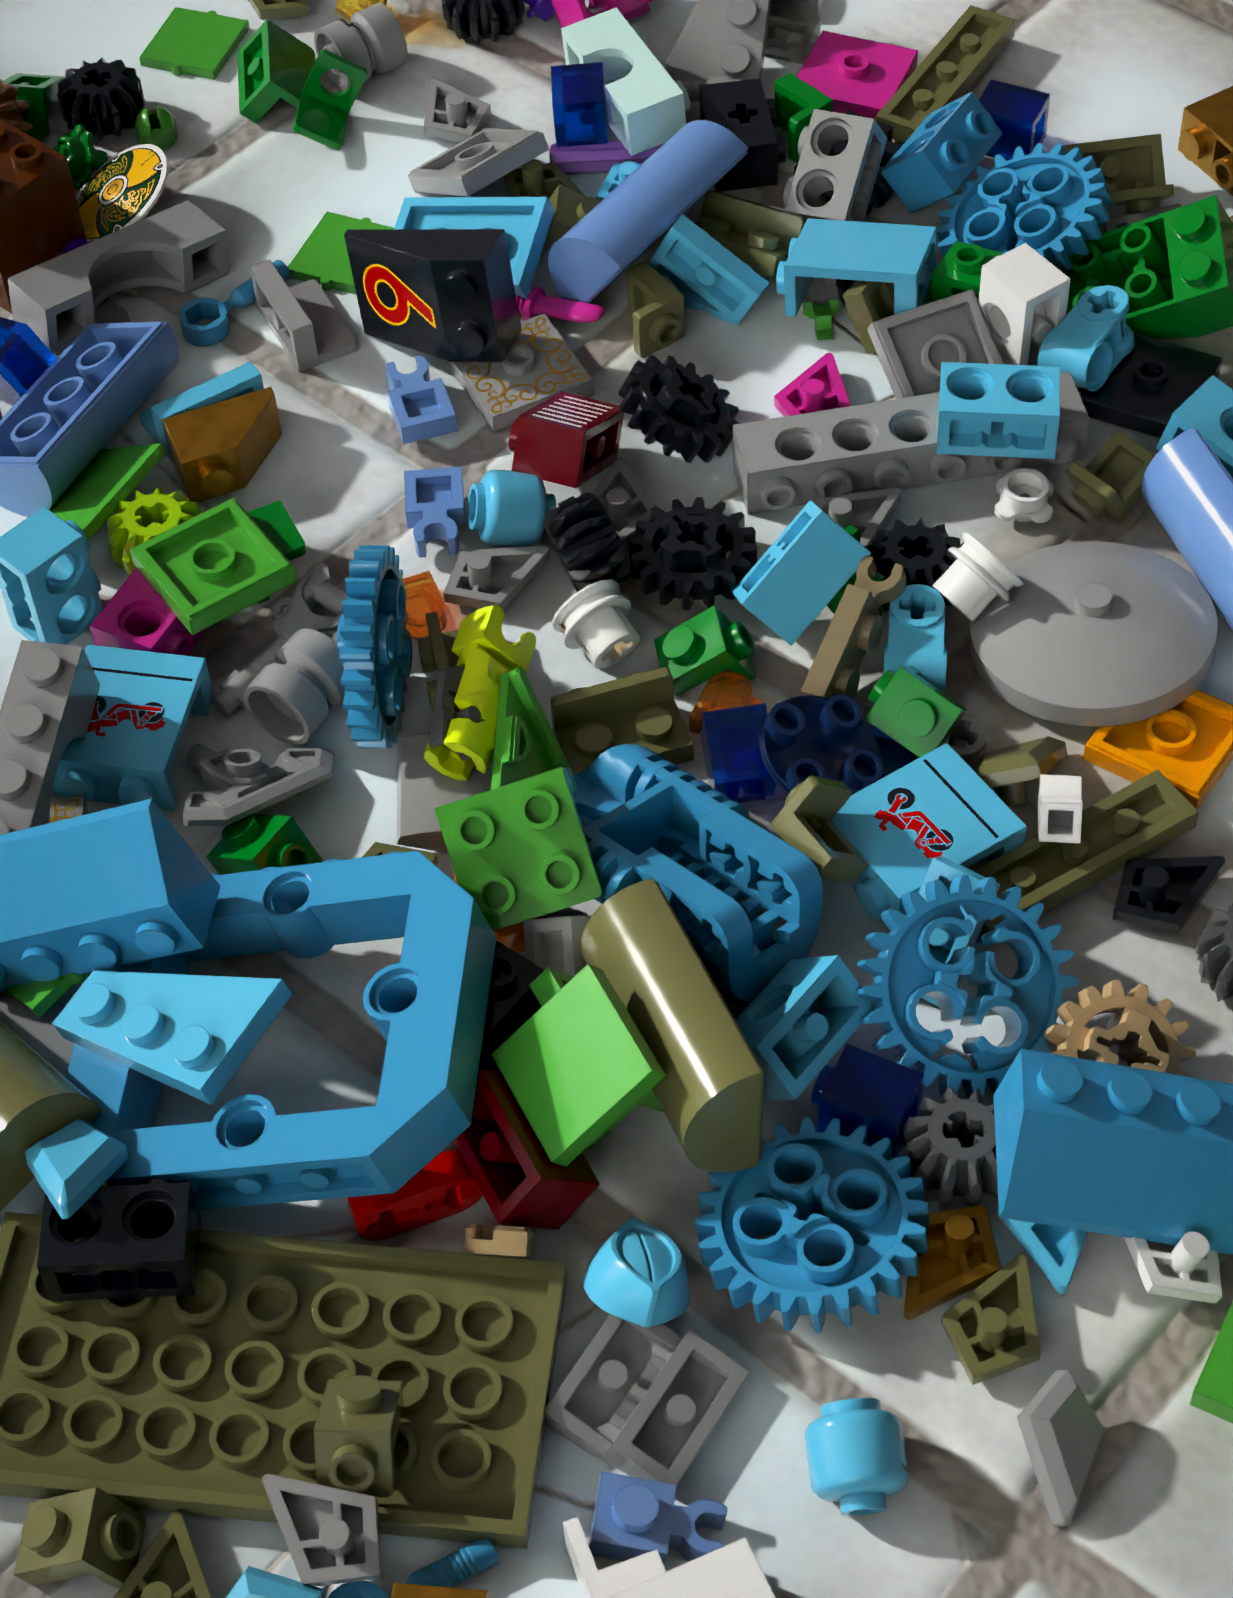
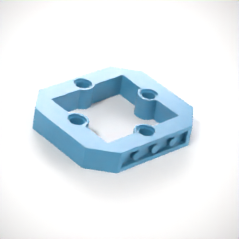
(424, 1007)

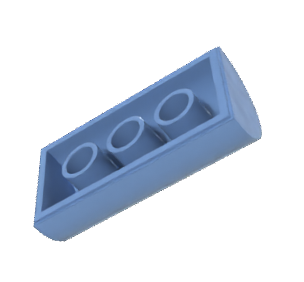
(642, 209)
(79, 409)
(1195, 506)

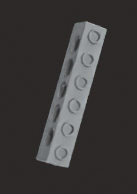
(873, 448)

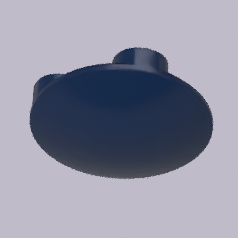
(819, 739)

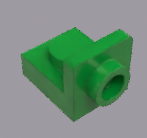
(40, 93)

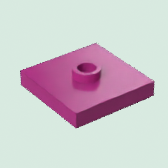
(857, 71)

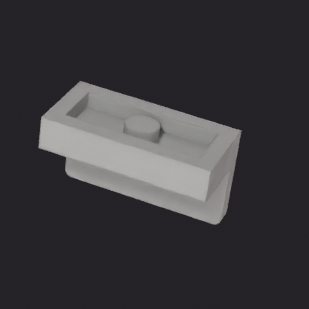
(301, 318)

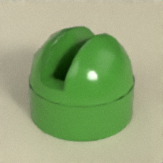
(153, 119)

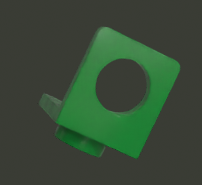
(324, 113)

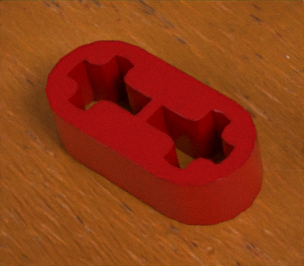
(431, 1195)

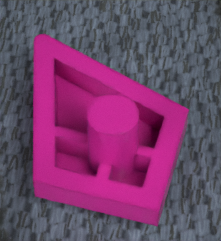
(813, 390)

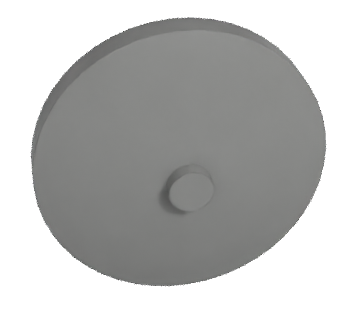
(1096, 635)

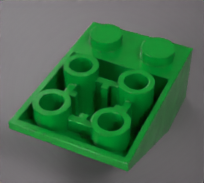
(1170, 267)

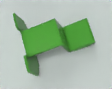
(823, 317)

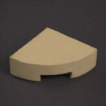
(499, 1240)

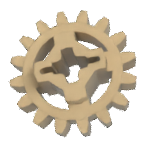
(1131, 1029)

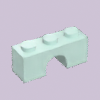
(640, 94)

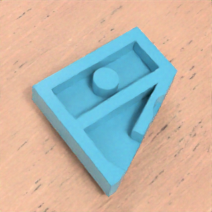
(707, 272)

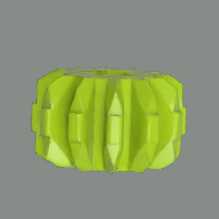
(143, 520)

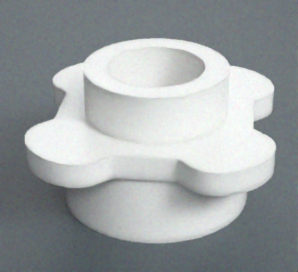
(1024, 496)

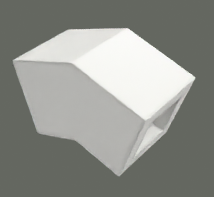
(1060, 808)

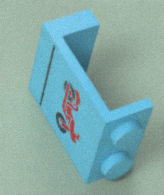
(134, 726)
(921, 814)

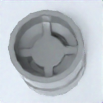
(369, 40)
(298, 688)

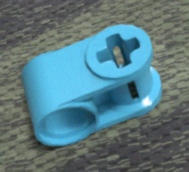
(1090, 338)
(918, 634)

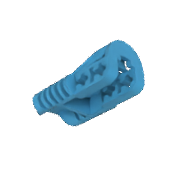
(694, 841)

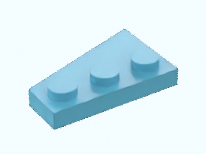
(522, 218)
(173, 1025)

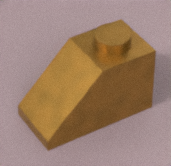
(223, 443)

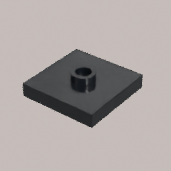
(1150, 385)

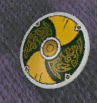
(122, 190)

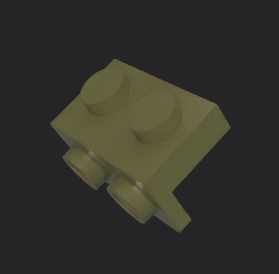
(1131, 169)

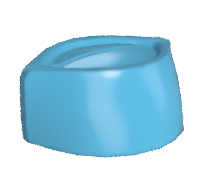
(639, 1275)

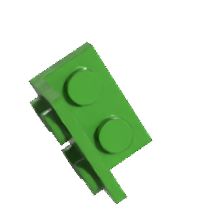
(521, 848)

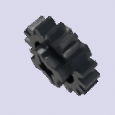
(678, 408)
(692, 553)

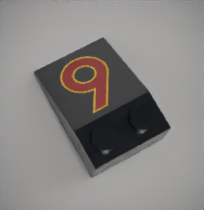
(437, 290)

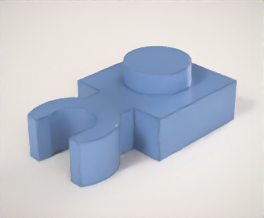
(419, 404)
(435, 506)
(641, 1517)

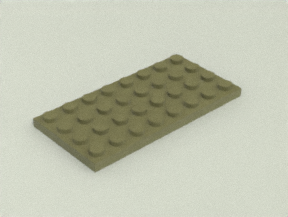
(218, 1387)

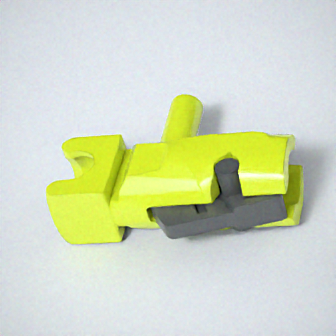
(468, 694)

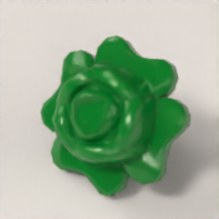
(80, 154)

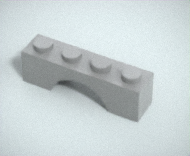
(167, 250)
(41, 713)

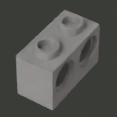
(847, 174)

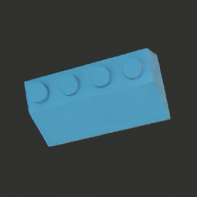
(99, 894)
(1115, 1150)

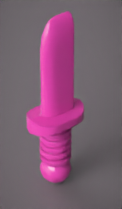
(538, 303)

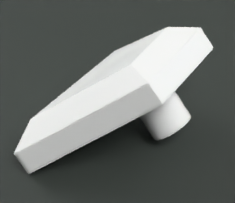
(1180, 1269)

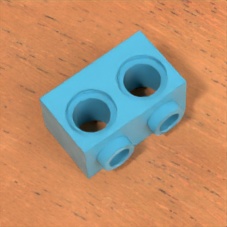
(998, 410)
(48, 579)

